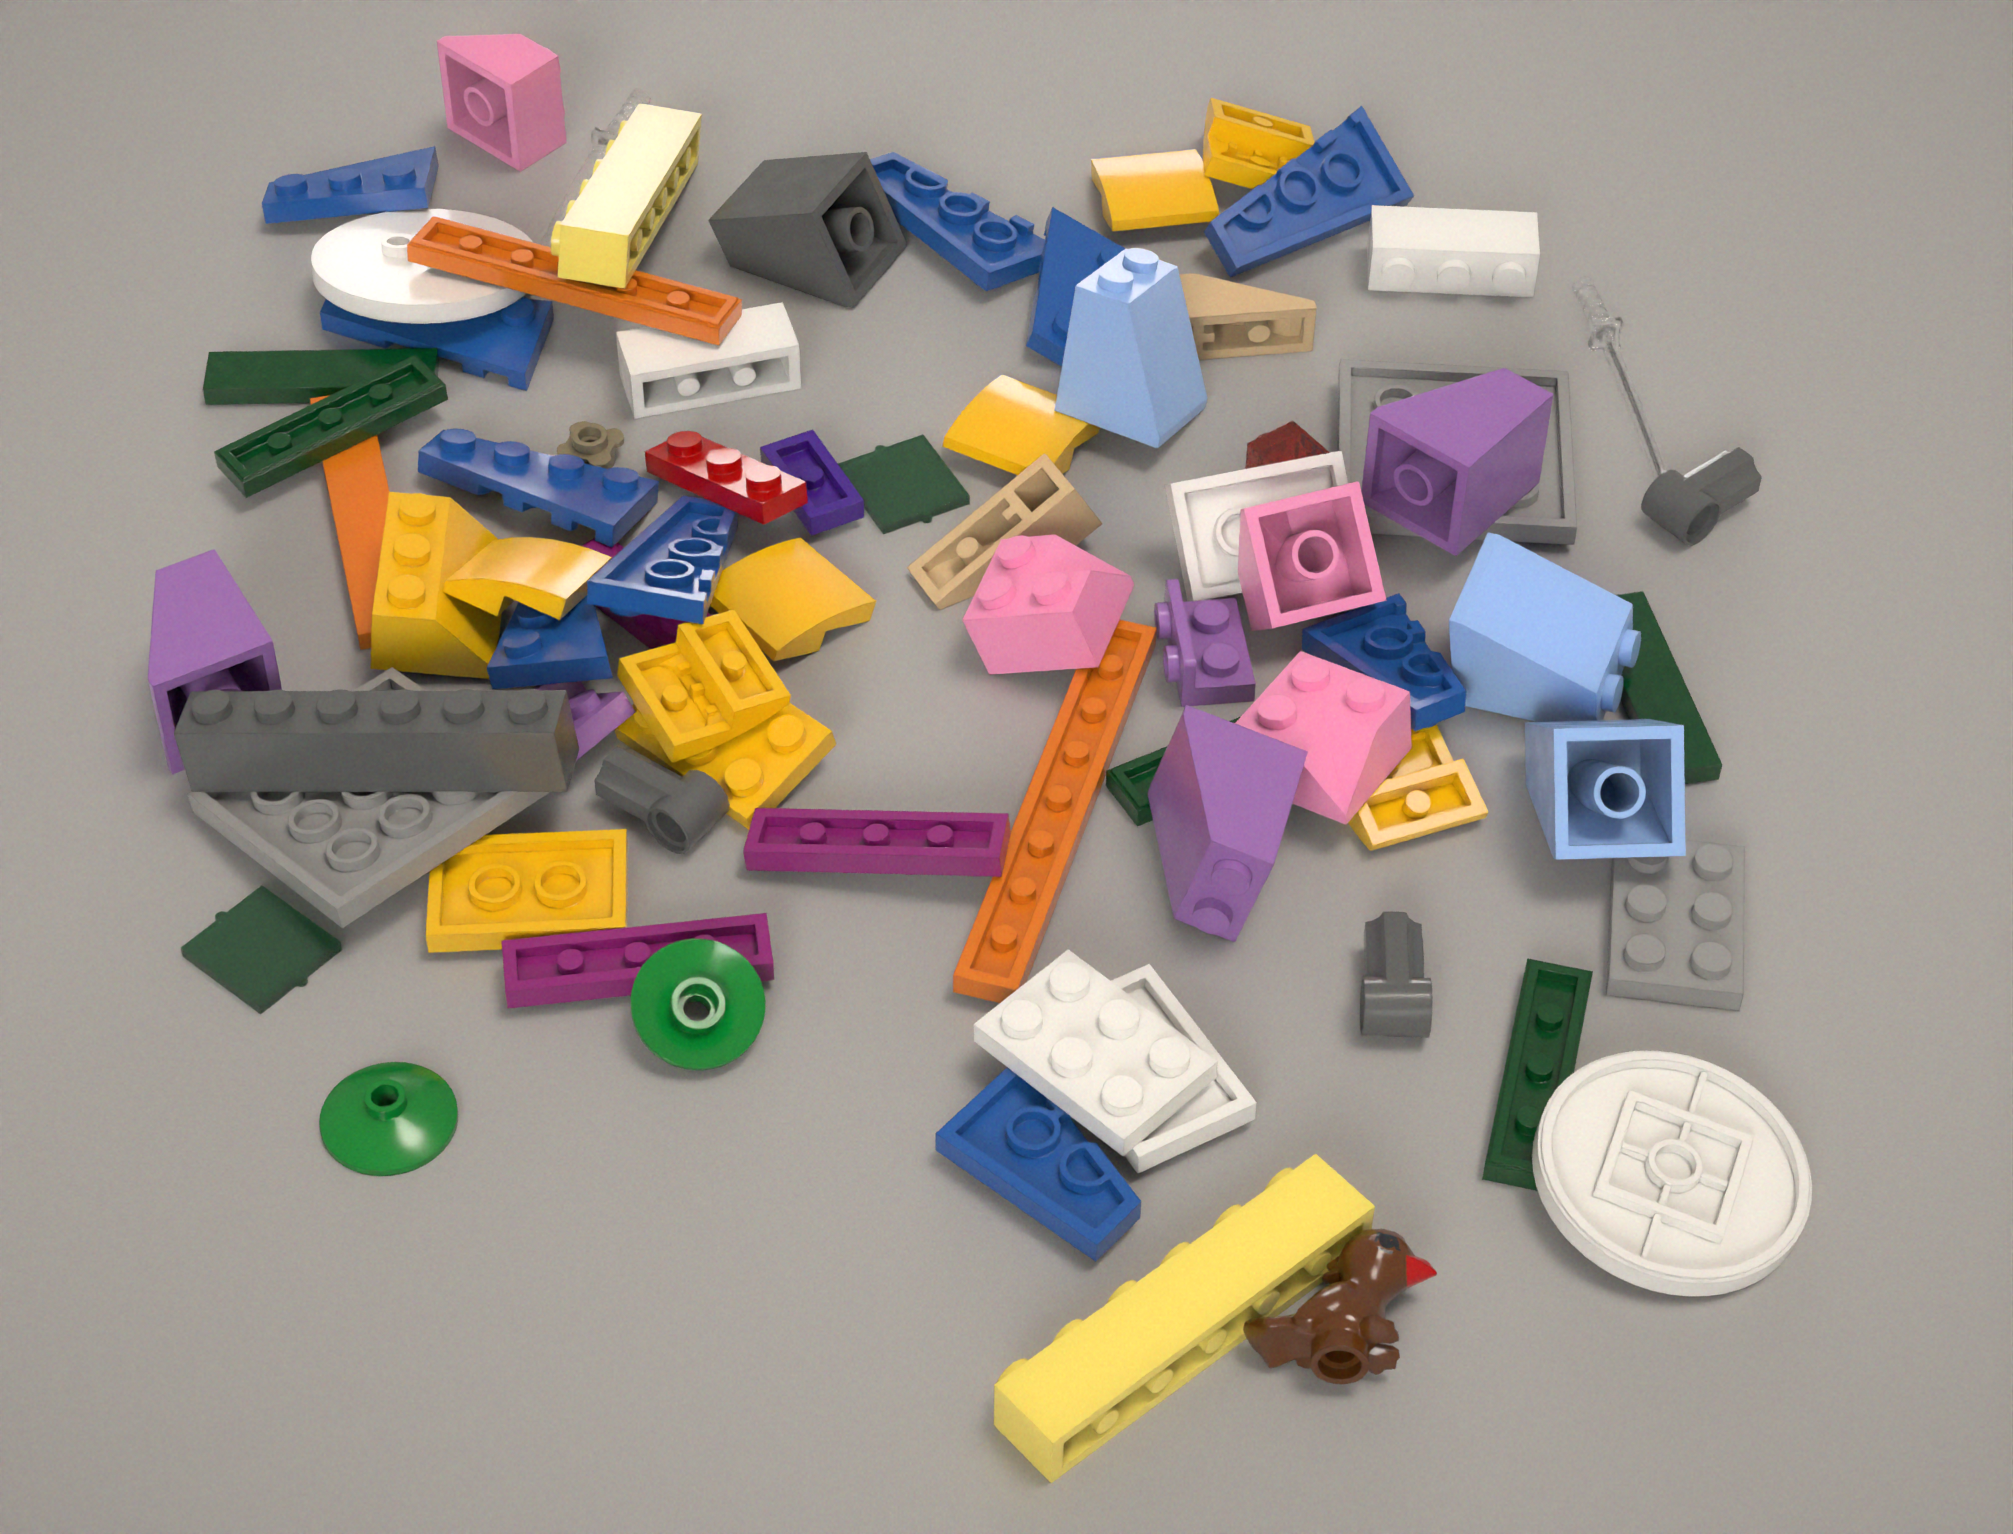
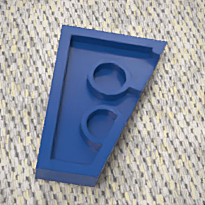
(366, 187)
(1067, 259)
(1392, 649)
(549, 650)
(1041, 1164)

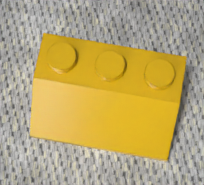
(412, 618)

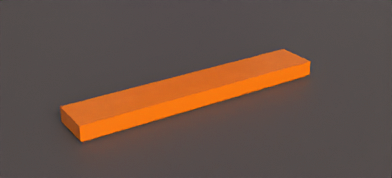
(534, 271)
(359, 508)

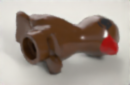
(1345, 1322)

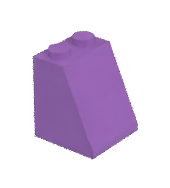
(1456, 456)
(203, 642)
(1220, 817)

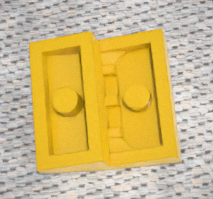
(1248, 144)
(1154, 190)
(1014, 426)
(527, 570)
(790, 598)
(703, 686)
(1420, 795)

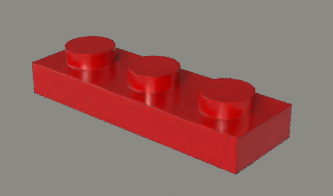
(726, 477)

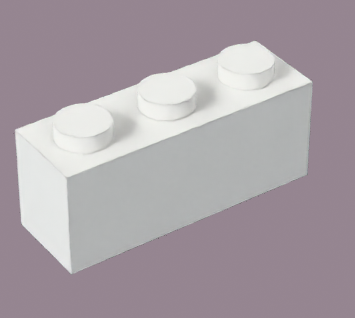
(1453, 251)
(680, 373)

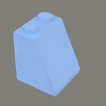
(1132, 351)
(1539, 638)
(1608, 787)

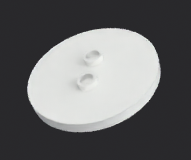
(369, 274)
(1671, 1173)

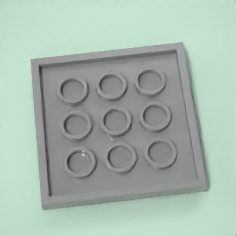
(1541, 516)
(355, 846)

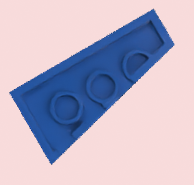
(1311, 198)
(959, 224)
(498, 342)
(560, 484)
(670, 564)

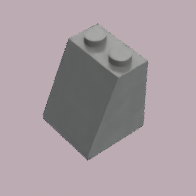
(812, 226)

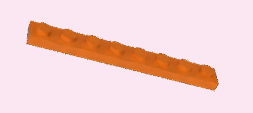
(1053, 818)

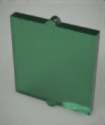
(905, 484)
(261, 949)

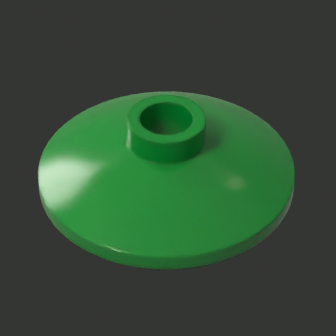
(703, 974)
(390, 1137)

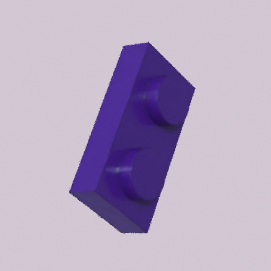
(829, 491)

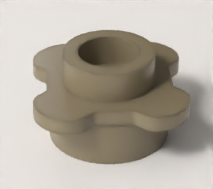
(592, 444)

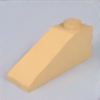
(1245, 319)
(1030, 505)

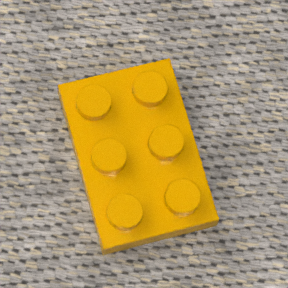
(751, 768)
(528, 889)

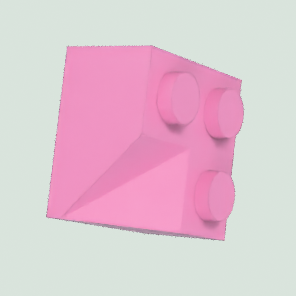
(503, 95)
(1307, 557)
(1045, 606)
(1347, 724)

